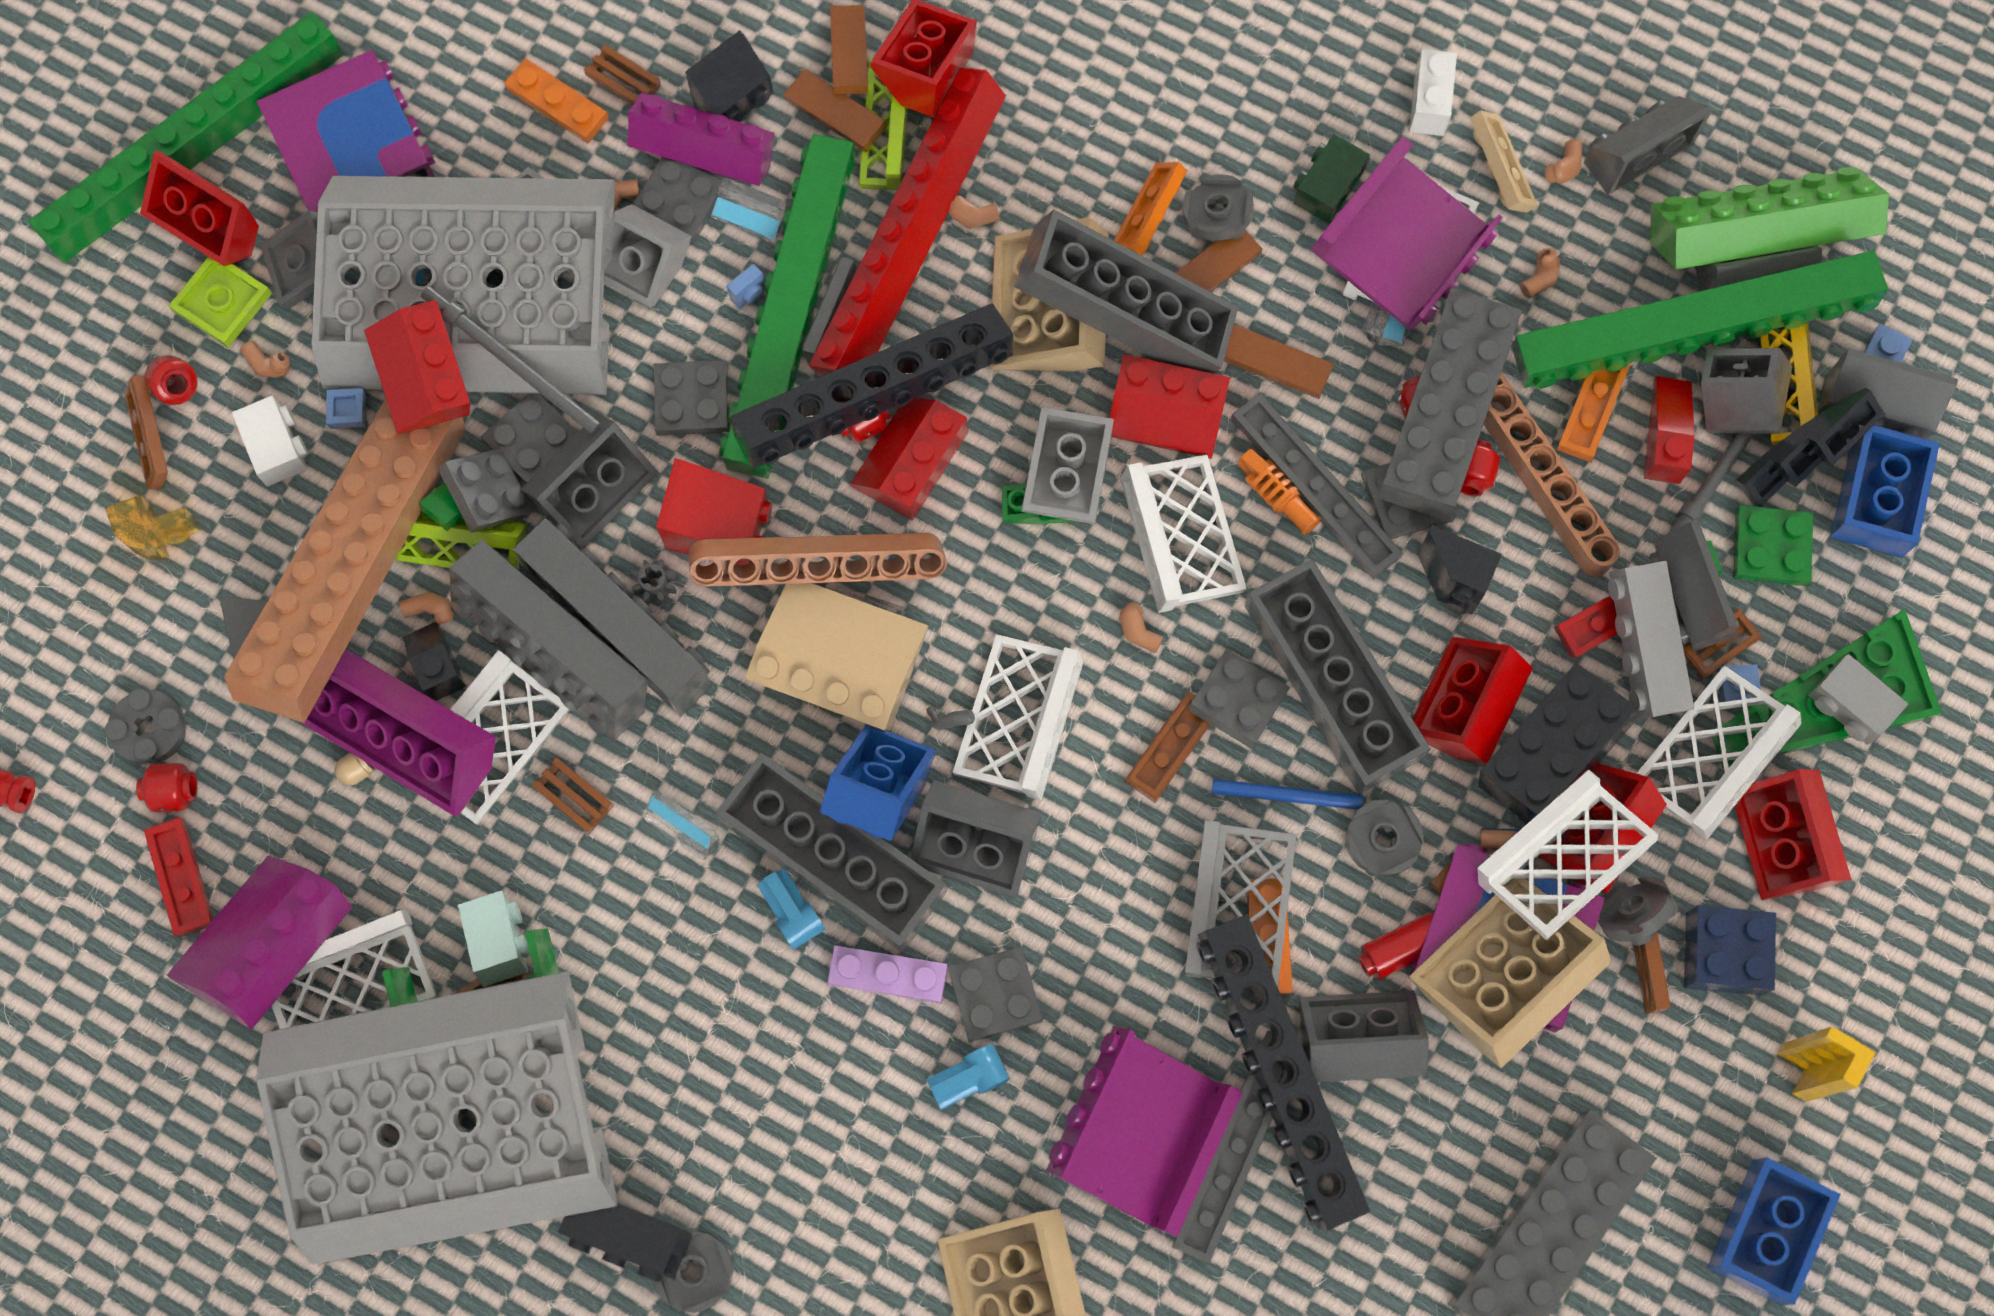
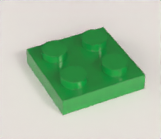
(1773, 545)

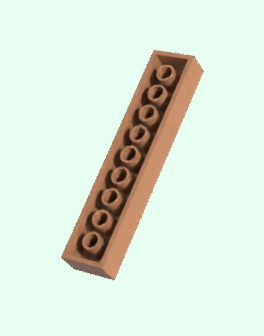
(339, 567)

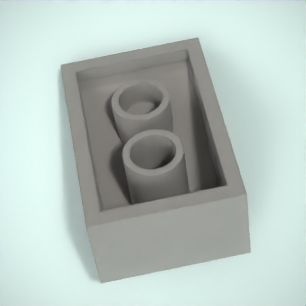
(1068, 465)

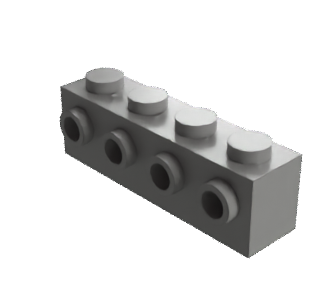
(1650, 640)

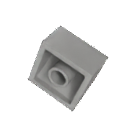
(644, 254)

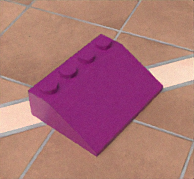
(261, 939)

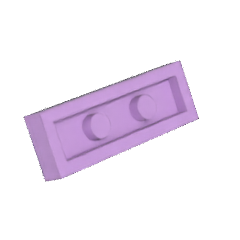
(887, 974)

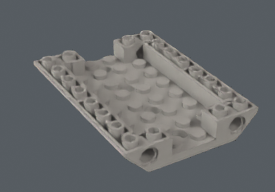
(461, 234)
(417, 1071)

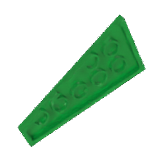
(1885, 651)

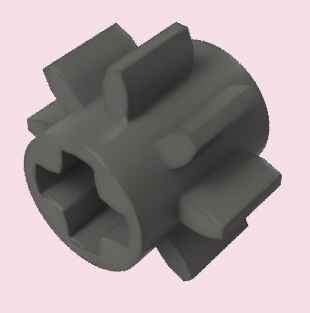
(649, 572)

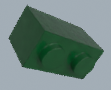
(1330, 178)

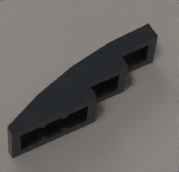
(1818, 440)

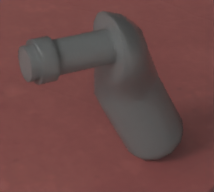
(953, 719)

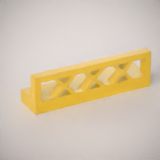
(1803, 376)
(1829, 1062)

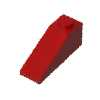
(1670, 431)

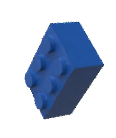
(1885, 491)
(877, 782)
(1773, 1231)

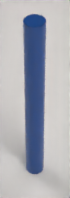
(1287, 794)

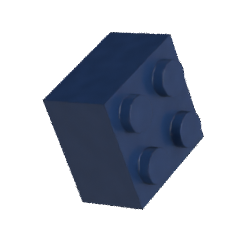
(1730, 950)

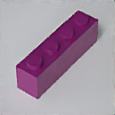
(700, 139)

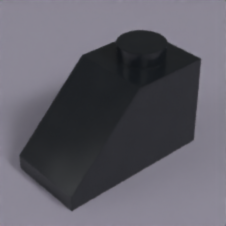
(433, 662)

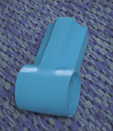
(794, 915)
(975, 1074)

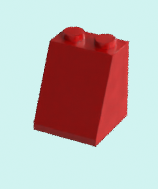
(709, 506)

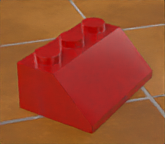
(924, 55)
(198, 212)
(417, 368)
(1168, 406)
(911, 455)
(1471, 698)
(1637, 795)
(1791, 835)

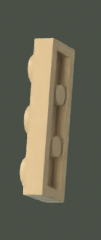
(1503, 162)

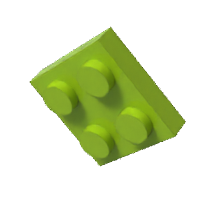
(220, 300)

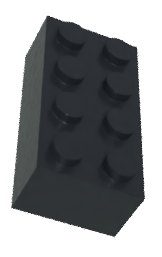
(1557, 743)

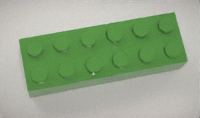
(1768, 218)

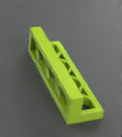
(896, 141)
(502, 536)

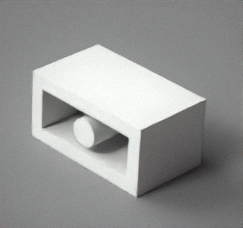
(1433, 92)
(270, 440)

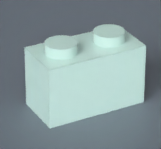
(494, 938)

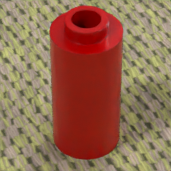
(1395, 949)

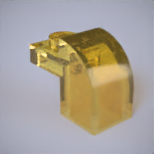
(146, 534)

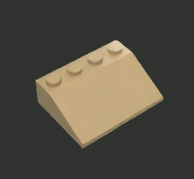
(1041, 334)
(838, 653)
(1504, 978)
(1013, 1269)

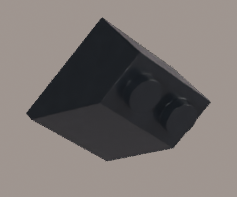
(730, 80)
(1457, 569)

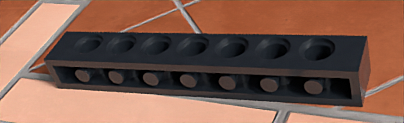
(856, 384)
(1346, 1198)

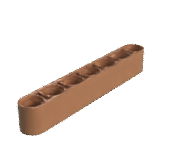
(1553, 478)
(800, 551)

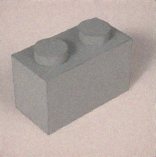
(1857, 700)

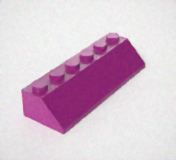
(403, 733)

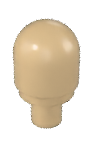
(352, 770)

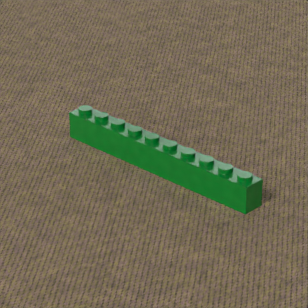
(185, 136)
(793, 284)
(1700, 320)

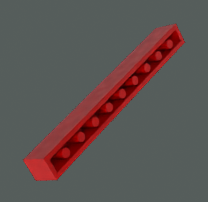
(911, 222)

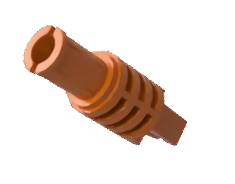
(1277, 491)

